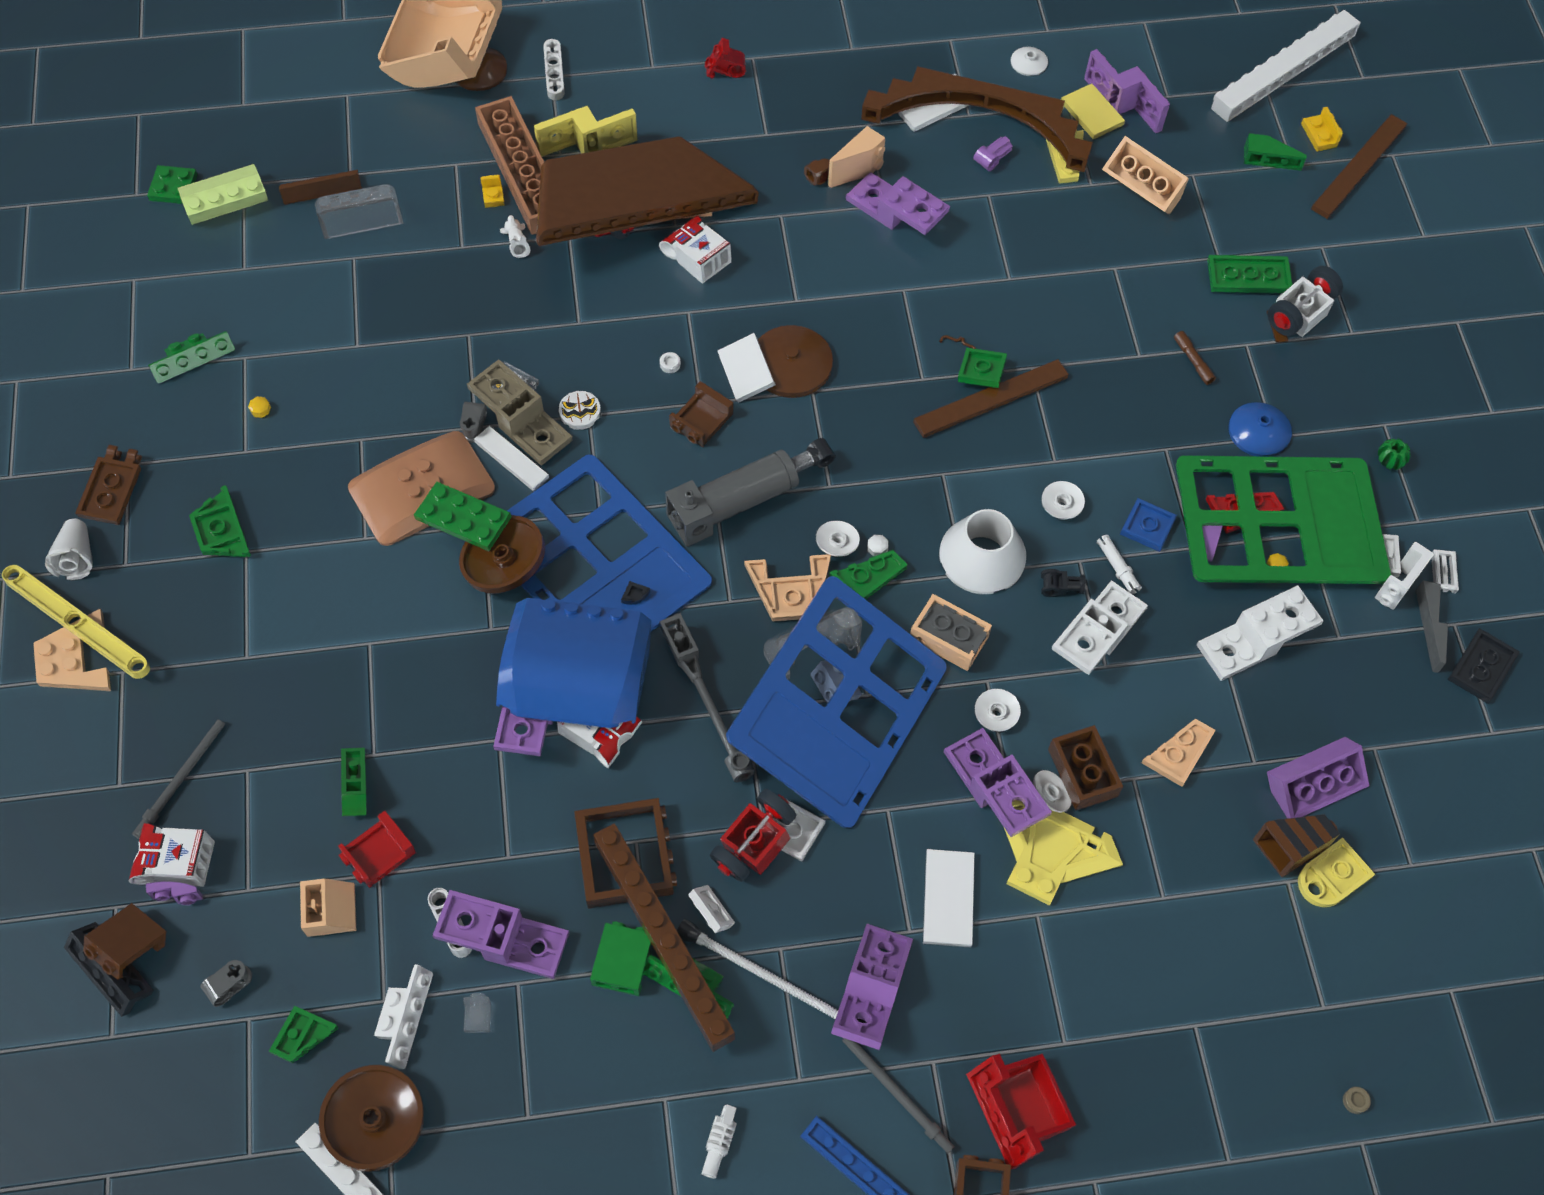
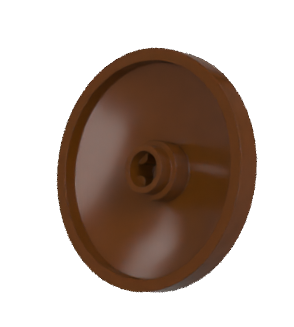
(797, 360)
(510, 560)
(371, 1118)

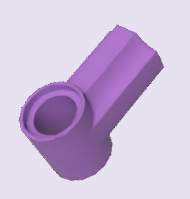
(990, 156)

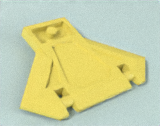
(1057, 853)

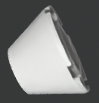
(982, 569)

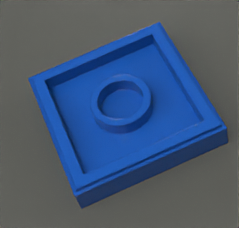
(1148, 524)

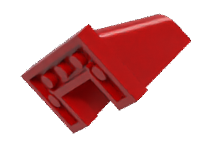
(1020, 1105)

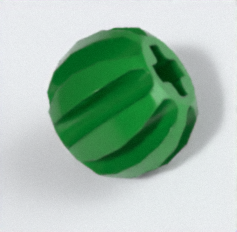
(1394, 453)

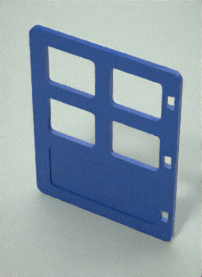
(654, 562)
(809, 743)

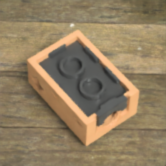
(951, 632)

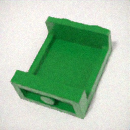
(621, 959)

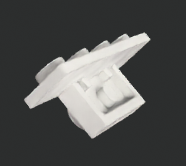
(402, 1015)

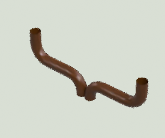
(957, 340)

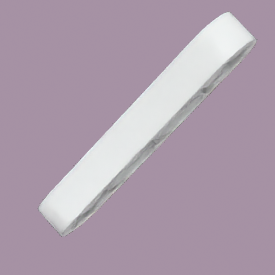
(551, 69)

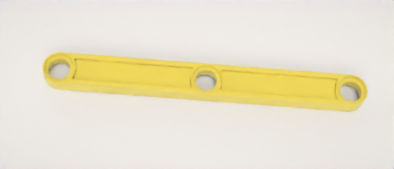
(86, 629)

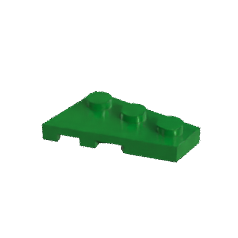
(873, 574)

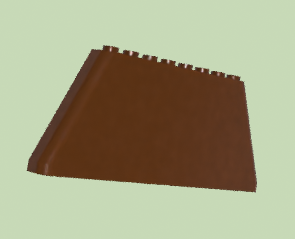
(633, 189)

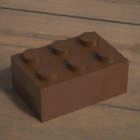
(1085, 767)

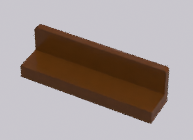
(320, 186)

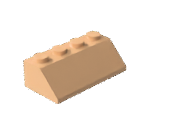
(1146, 175)

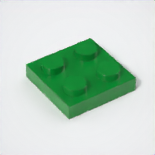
(167, 181)
(982, 367)

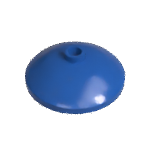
(1258, 437)

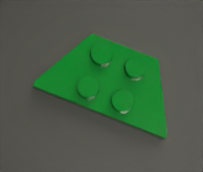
(219, 527)

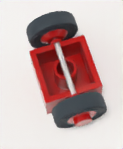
(754, 837)

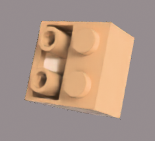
(327, 907)

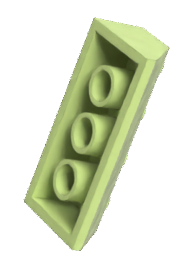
(222, 194)

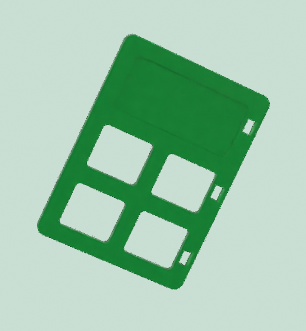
(1332, 512)

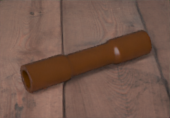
(1188, 348)

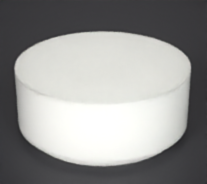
(670, 362)

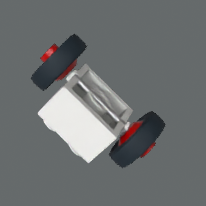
(1305, 302)

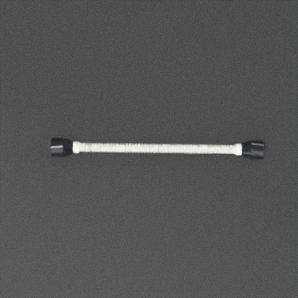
(691, 933)

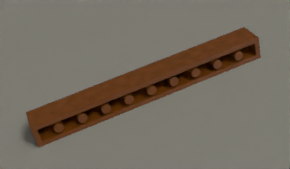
(664, 938)

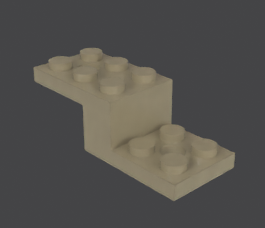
(519, 412)

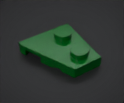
(300, 1034)

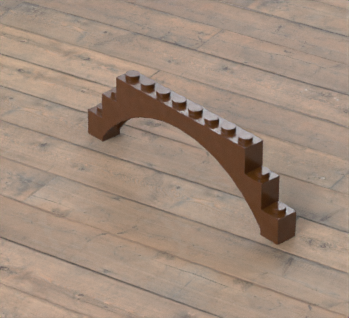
(937, 87)

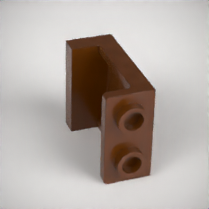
(702, 415)
(123, 940)

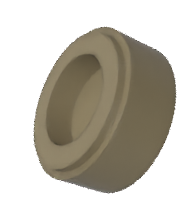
(1356, 1100)

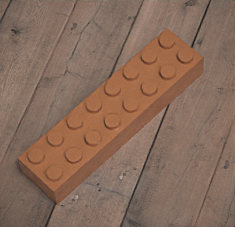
(514, 154)

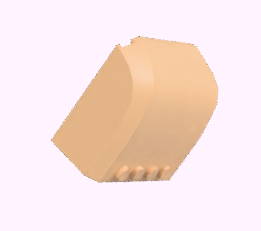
(438, 40)

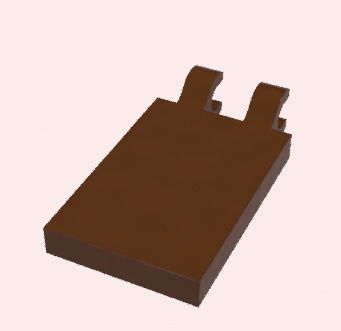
(110, 486)

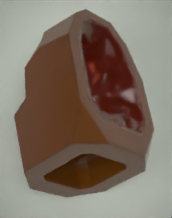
(817, 171)

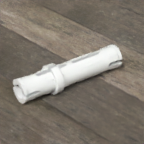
(1123, 571)

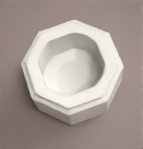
(877, 545)

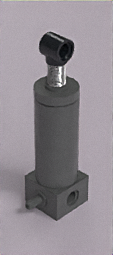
(697, 509)

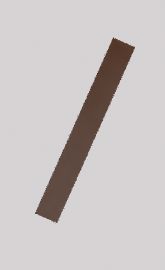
(1359, 166)
(990, 398)

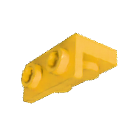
(1322, 130)

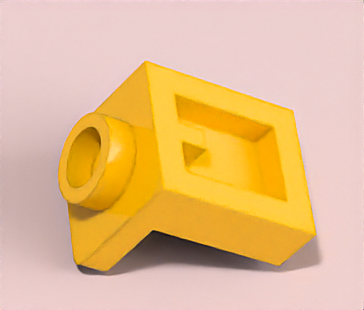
(492, 191)

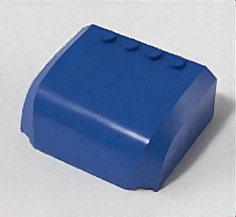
(574, 663)

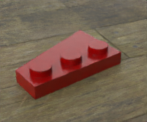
(1263, 501)

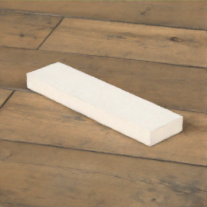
(511, 458)

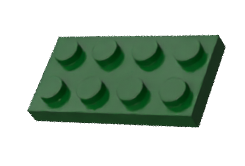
(1249, 273)
(462, 516)

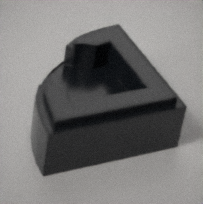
(634, 593)

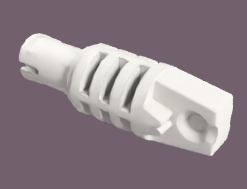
(719, 1141)

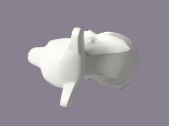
(518, 245)

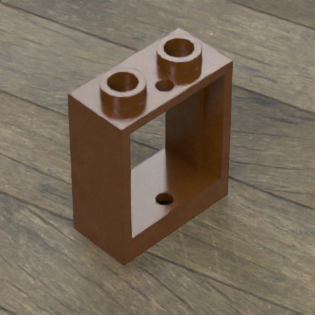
(973, 1162)

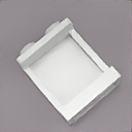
(1412, 566)

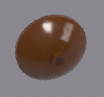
(490, 74)

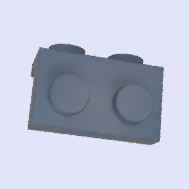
(828, 679)

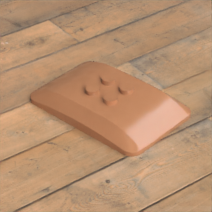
(397, 487)

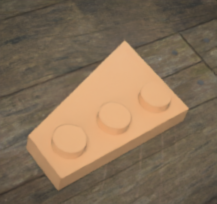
(1180, 754)

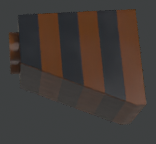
(1295, 841)

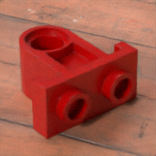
(725, 61)

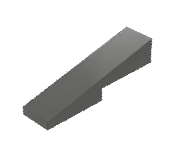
(1435, 632)

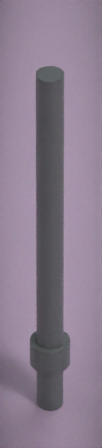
(151, 815)
(933, 1130)

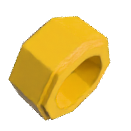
(259, 407)
(1277, 560)

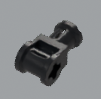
(1060, 583)

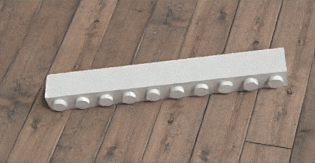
(1285, 65)

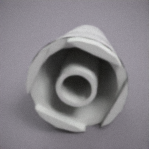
(70, 551)

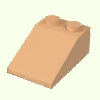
(857, 158)

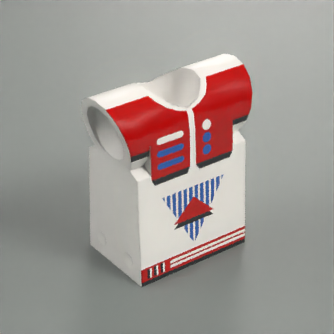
(697, 249)
(599, 740)
(172, 856)

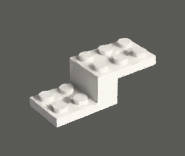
(1099, 627)
(1259, 633)

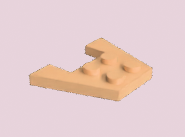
(788, 596)
(62, 662)

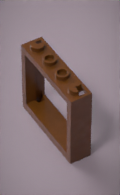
(625, 809)

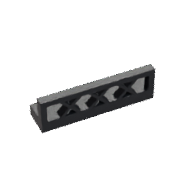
(113, 989)

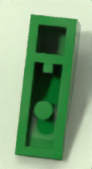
(1269, 152)
(353, 781)

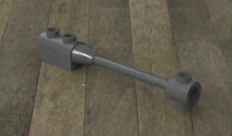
(686, 656)

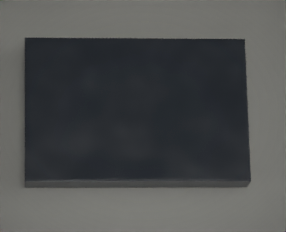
(1483, 665)

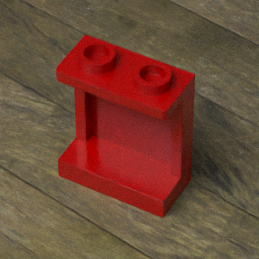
(377, 851)

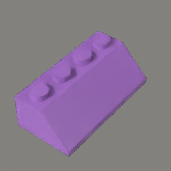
(1319, 778)

